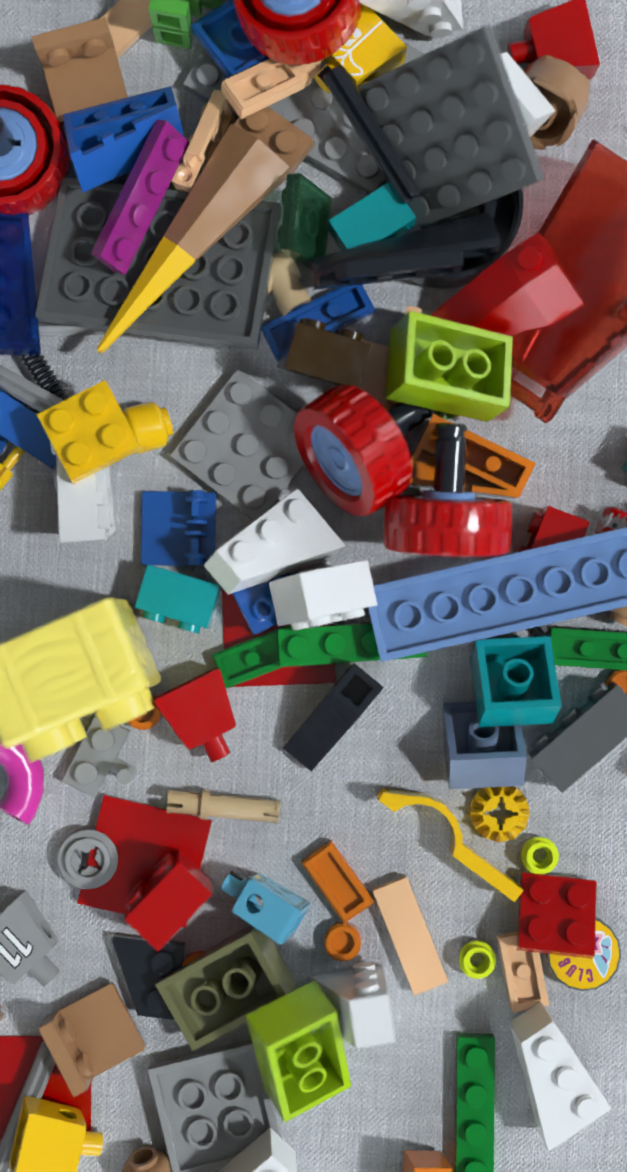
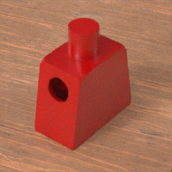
(561, 33)
(199, 713)

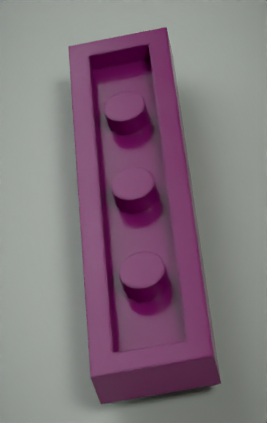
(140, 197)

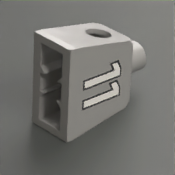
(25, 942)

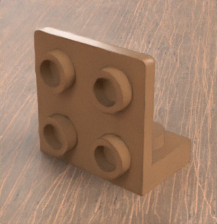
(80, 66)
(91, 1036)

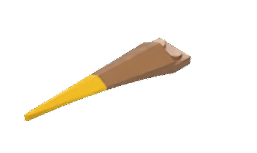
(238, 176)

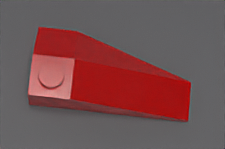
(516, 292)

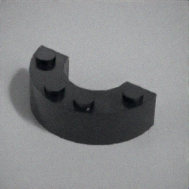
(507, 216)

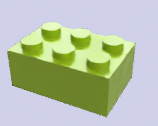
(449, 367)
(299, 1050)

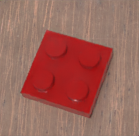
(557, 915)

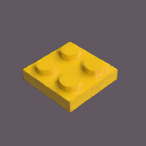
(89, 431)

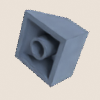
(481, 754)

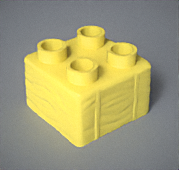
(70, 670)

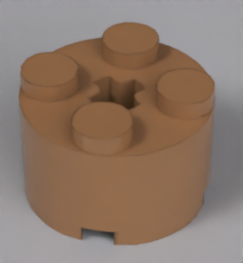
(566, 92)

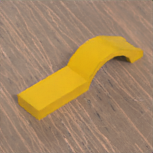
(398, 799)

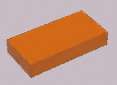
(337, 881)

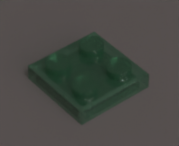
(304, 220)

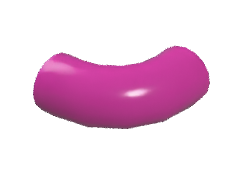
(24, 784)

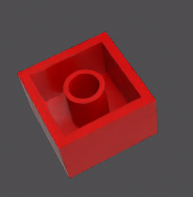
(167, 899)

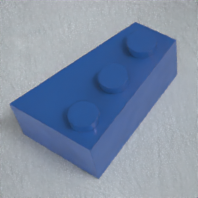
(110, 136)

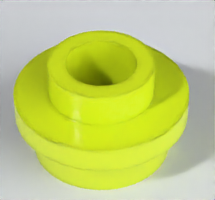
(549, 861)
(480, 970)

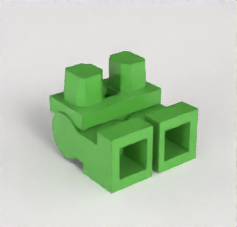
(173, 20)

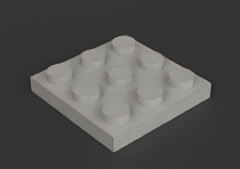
(243, 446)
(211, 1106)

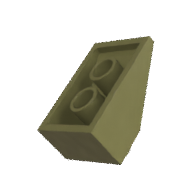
(225, 985)

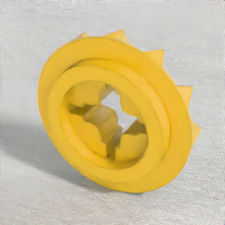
(486, 824)

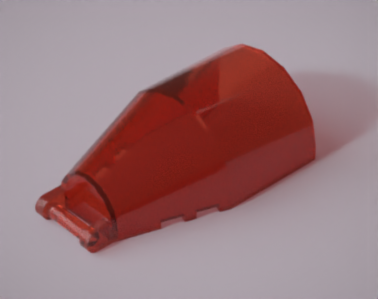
(591, 244)

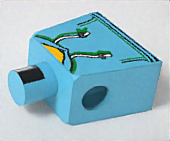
(280, 910)

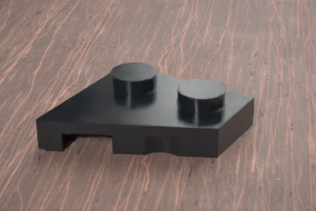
(144, 968)

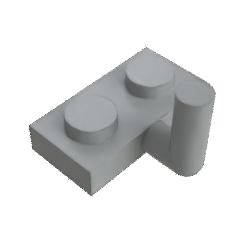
(97, 758)

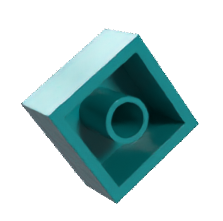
(514, 681)

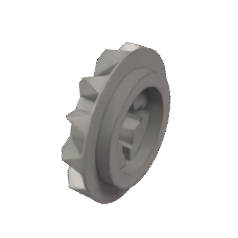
(70, 860)

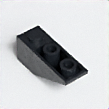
(333, 716)

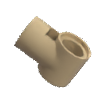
(285, 284)

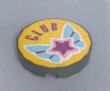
(587, 973)

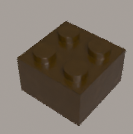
(324, 354)

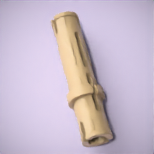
(223, 806)

